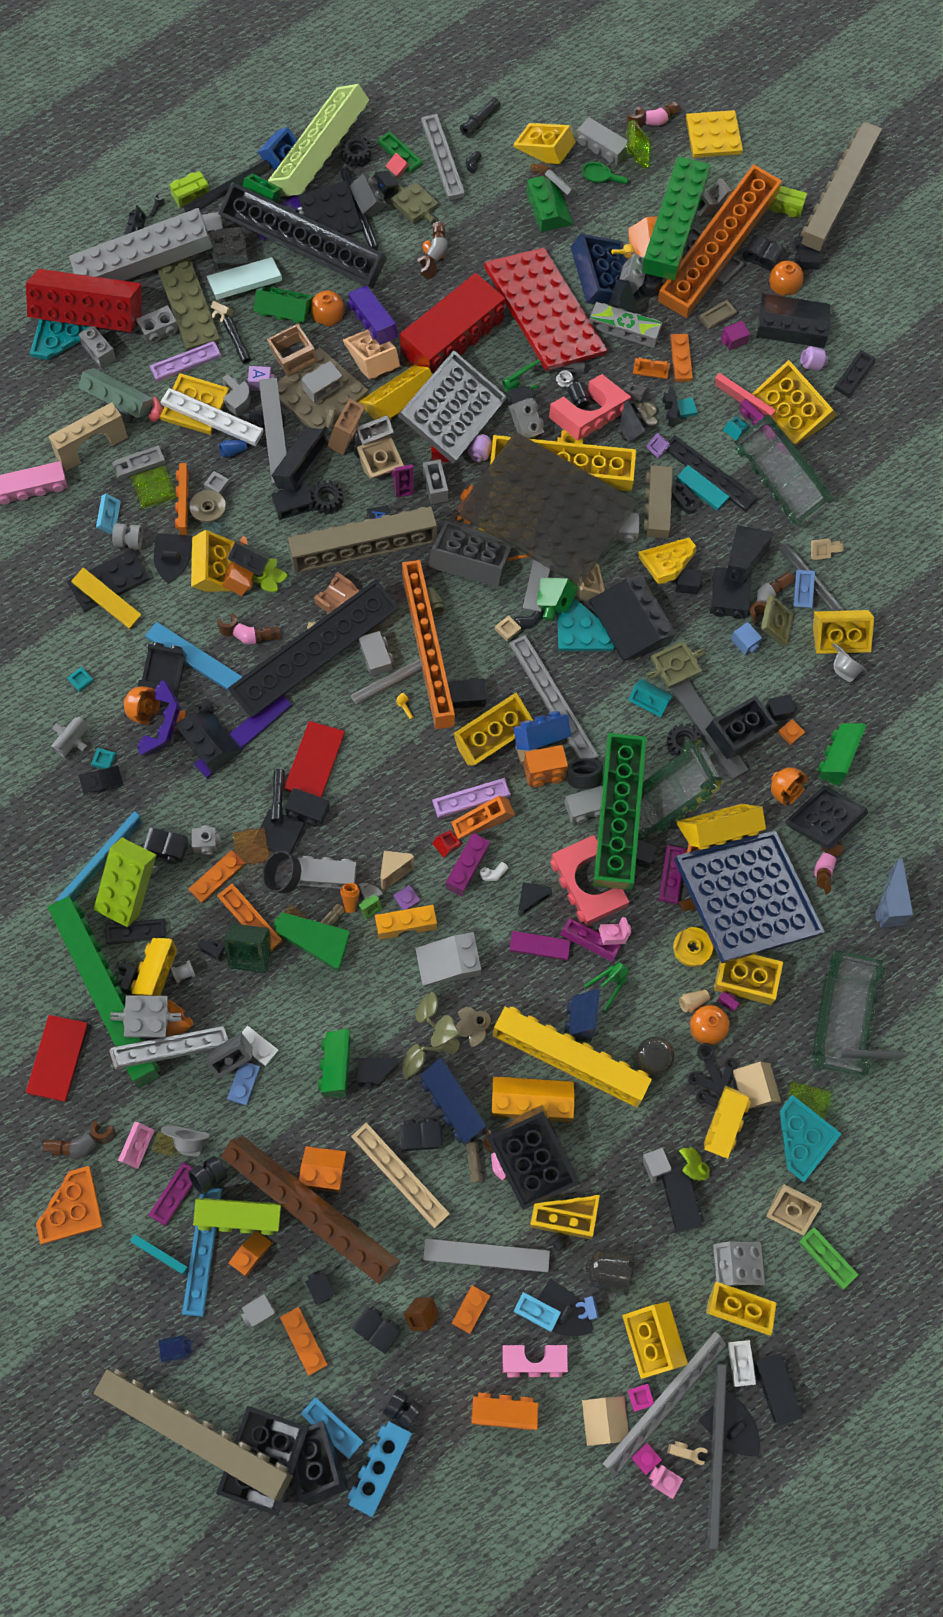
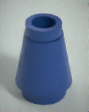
(232, 447)

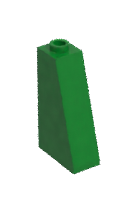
(314, 938)

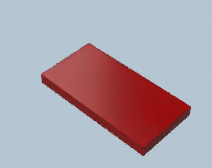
(315, 759)
(57, 1058)

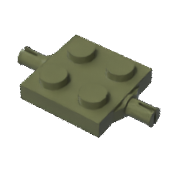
(415, 203)
(676, 664)

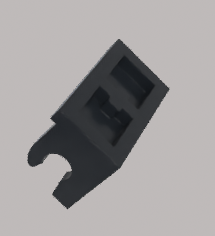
(248, 557)

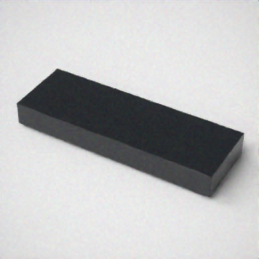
(854, 373)
(136, 932)

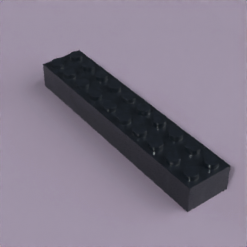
(302, 235)

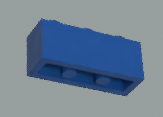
(542, 731)

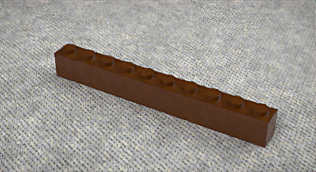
(311, 1209)

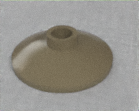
(204, 500)

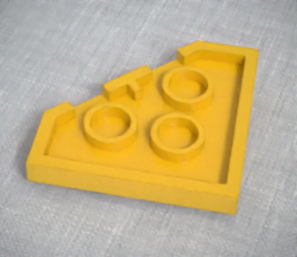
(668, 560)

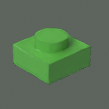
(370, 906)

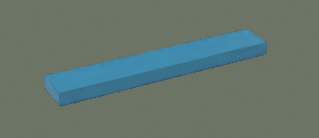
(195, 657)
(100, 858)
(200, 1265)

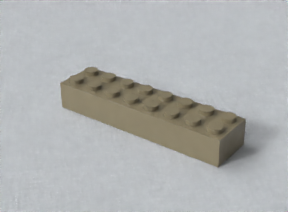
(362, 539)

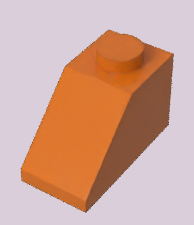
(250, 1253)

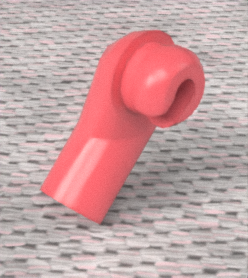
(156, 410)

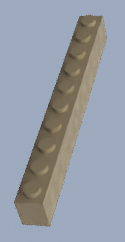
(841, 186)
(194, 1435)

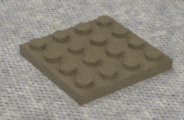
(300, 404)

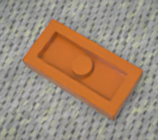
(470, 1309)

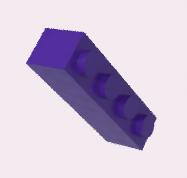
(372, 315)

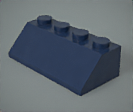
(453, 1102)

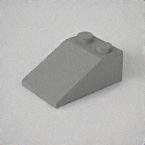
(448, 959)

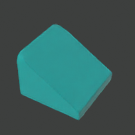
(735, 427)

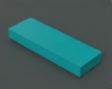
(702, 488)
(160, 1255)

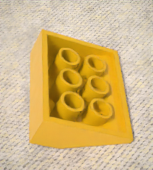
(797, 405)

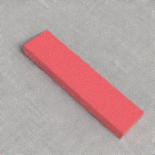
(740, 394)

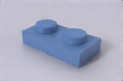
(804, 589)
(243, 1083)

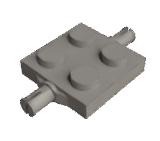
(146, 1017)

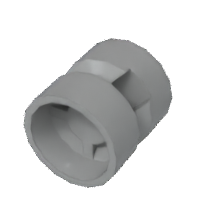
(128, 536)

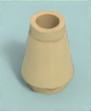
(693, 1000)

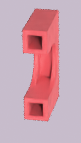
(580, 422)
(590, 907)

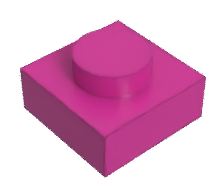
(640, 1397)
(646, 1458)

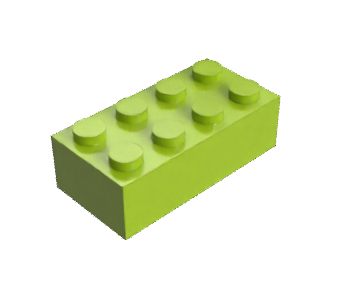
(124, 882)
(237, 1214)

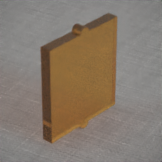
(250, 846)

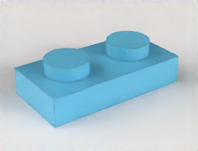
(108, 513)
(537, 1312)

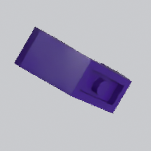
(148, 744)

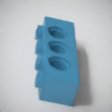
(369, 1503)

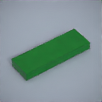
(393, 145)

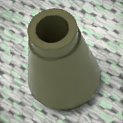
(435, 602)

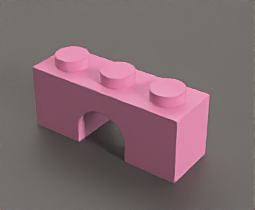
(515, 1362)

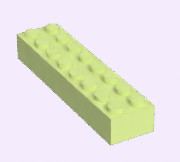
(319, 140)

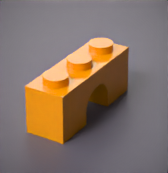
(394, 923)

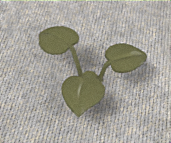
(442, 1039)

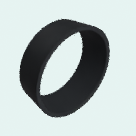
(270, 867)

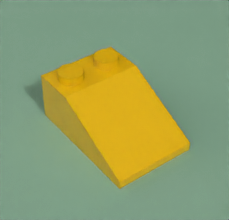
(546, 142)

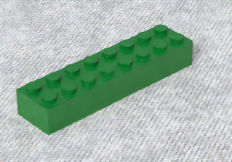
(676, 218)
(619, 811)

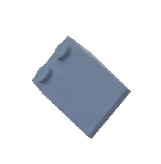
(895, 901)

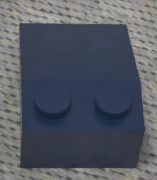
(583, 1015)

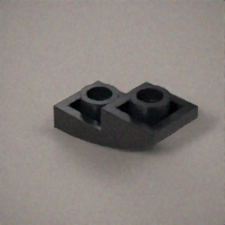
(671, 406)

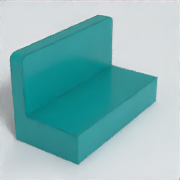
(650, 697)

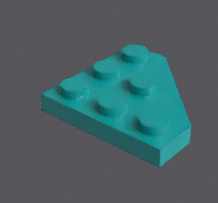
(54, 337)
(581, 630)
(804, 1137)

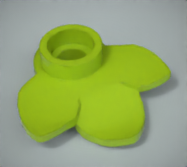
(271, 577)
(695, 1168)

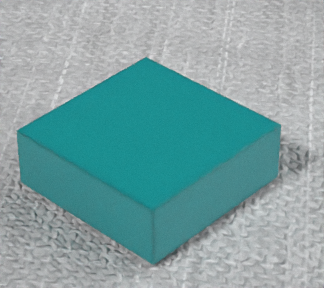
(686, 408)
(80, 679)
(103, 759)

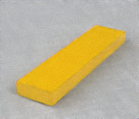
(106, 598)

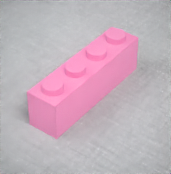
(32, 482)

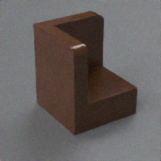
(421, 1314)

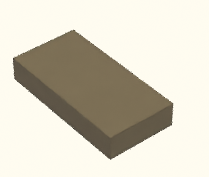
(717, 315)

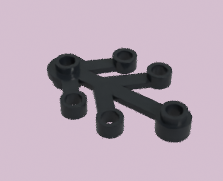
(717, 1083)

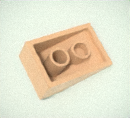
(370, 356)

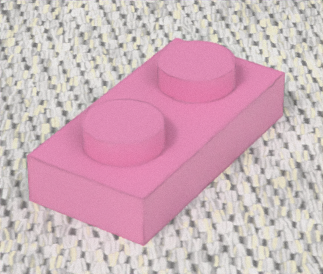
(136, 1145)

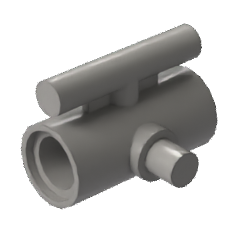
(69, 737)

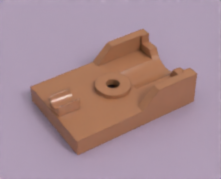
(336, 594)

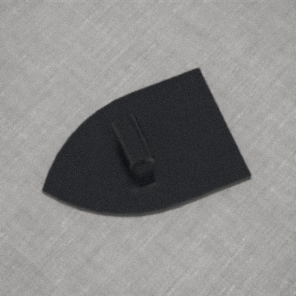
(171, 555)
(564, 1301)
(739, 1427)

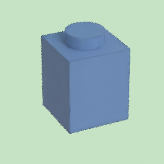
(746, 639)

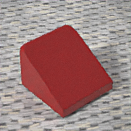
(446, 843)

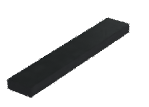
(688, 456)

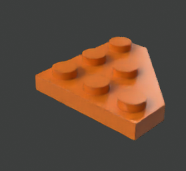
(71, 1209)

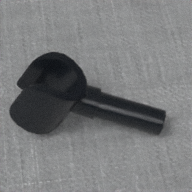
(158, 203)

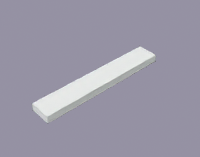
(212, 417)

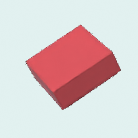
(397, 165)

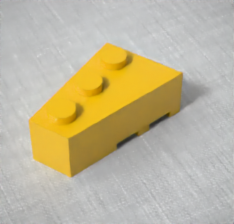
(727, 1122)
(569, 1217)

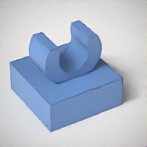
(591, 1308)

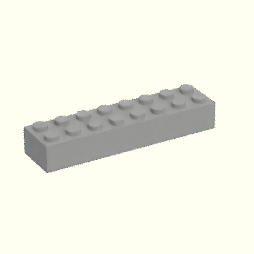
(145, 248)

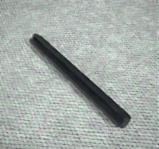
(224, 188)
(367, 229)

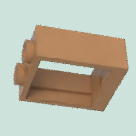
(297, 360)
(346, 426)

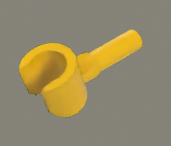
(627, 250)
(401, 701)

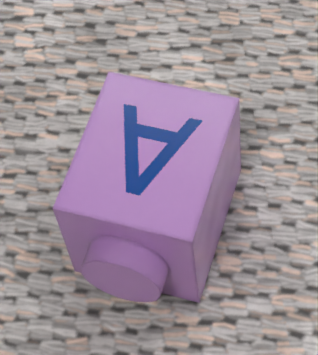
(257, 373)

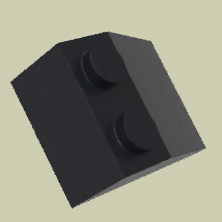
(318, 1468)

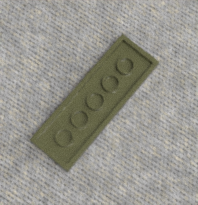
(188, 304)

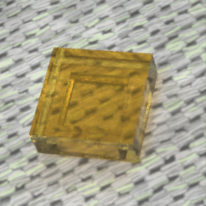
(164, 1144)

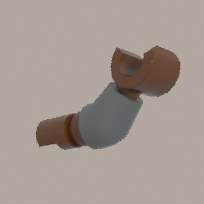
(82, 1146)

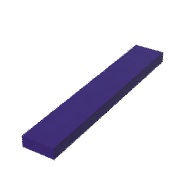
(252, 728)

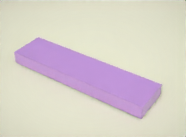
(185, 361)
(470, 798)

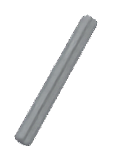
(386, 682)

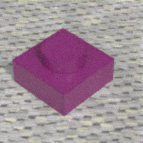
(728, 1001)

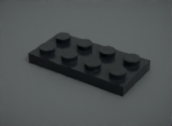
(117, 574)

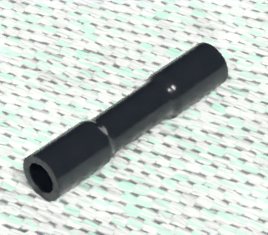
(233, 332)
(278, 784)

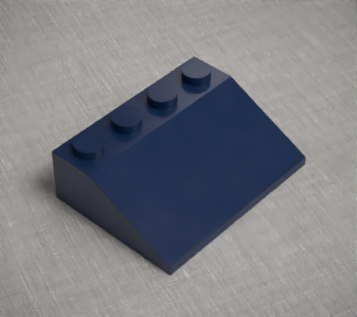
(598, 266)

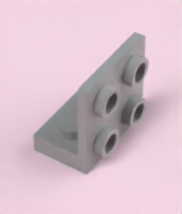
(739, 1263)

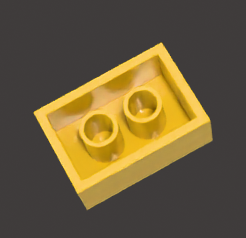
(750, 978)

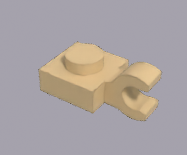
(822, 548)
(680, 1450)

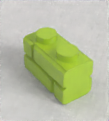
(188, 188)
(789, 202)

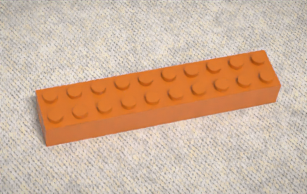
(720, 240)

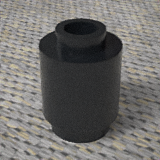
(578, 395)

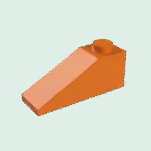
(237, 577)
(483, 817)

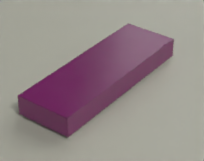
(671, 876)
(589, 939)
(539, 945)
(172, 1196)

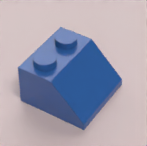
(278, 147)

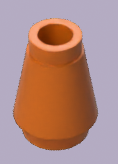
(350, 895)

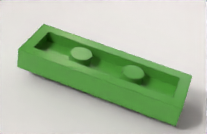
(828, 1258)

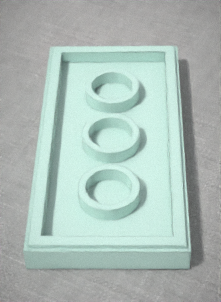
(244, 278)

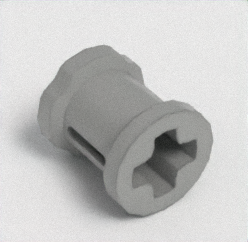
(183, 972)

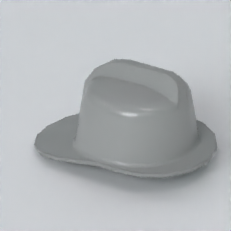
(846, 666)
(186, 1140)

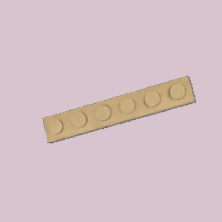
(400, 1175)

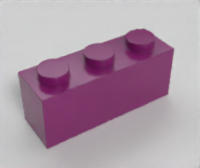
(467, 865)

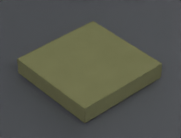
(777, 620)

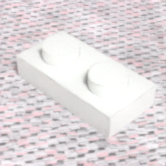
(262, 1049)
(741, 1363)

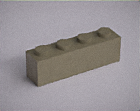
(659, 502)

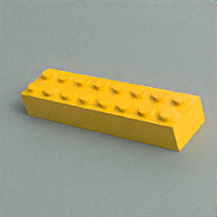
(609, 464)
(571, 1056)

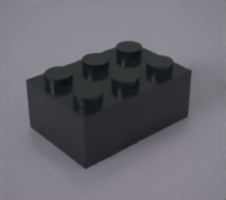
(741, 727)

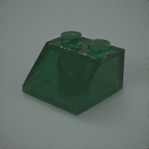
(248, 947)

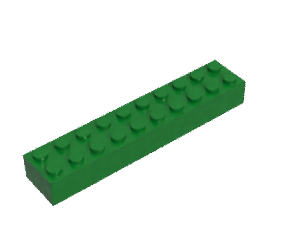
(98, 979)

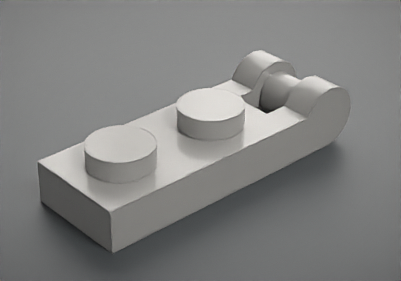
(138, 462)

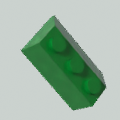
(547, 204)
(282, 304)
(840, 752)
(335, 1063)

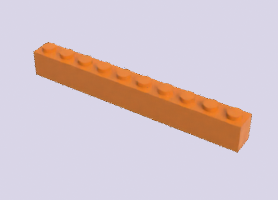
(428, 645)

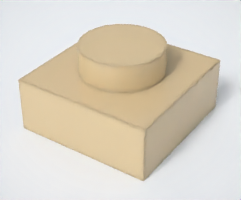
(508, 628)

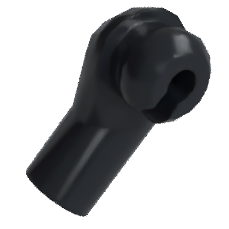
(471, 161)
(528, 622)

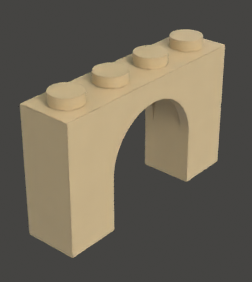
(67, 440)

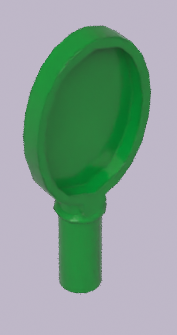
(600, 173)

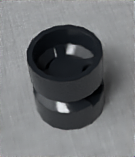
(205, 1176)
(394, 1409)

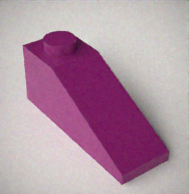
(403, 480)

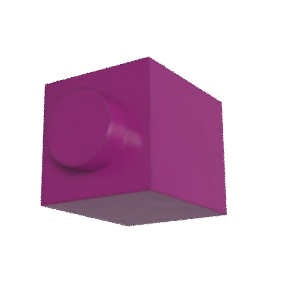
(735, 335)

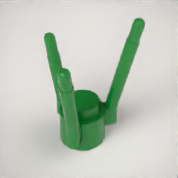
(513, 382)
(615, 973)

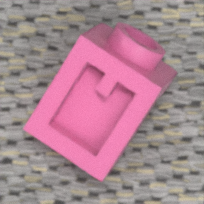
(615, 933)
(665, 1481)

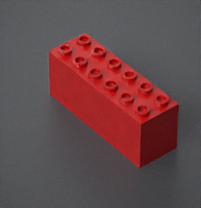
(83, 300)
(453, 324)

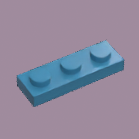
(341, 1435)

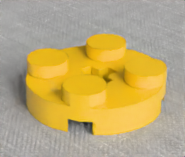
(703, 943)

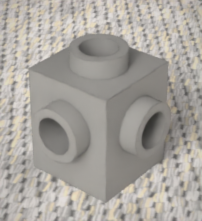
(205, 840)

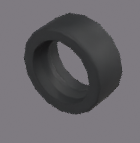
(584, 781)

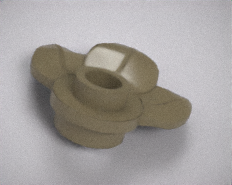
(648, 411)
(469, 1025)

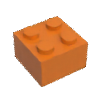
(545, 766)

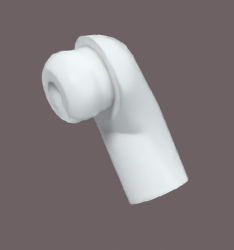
(493, 875)

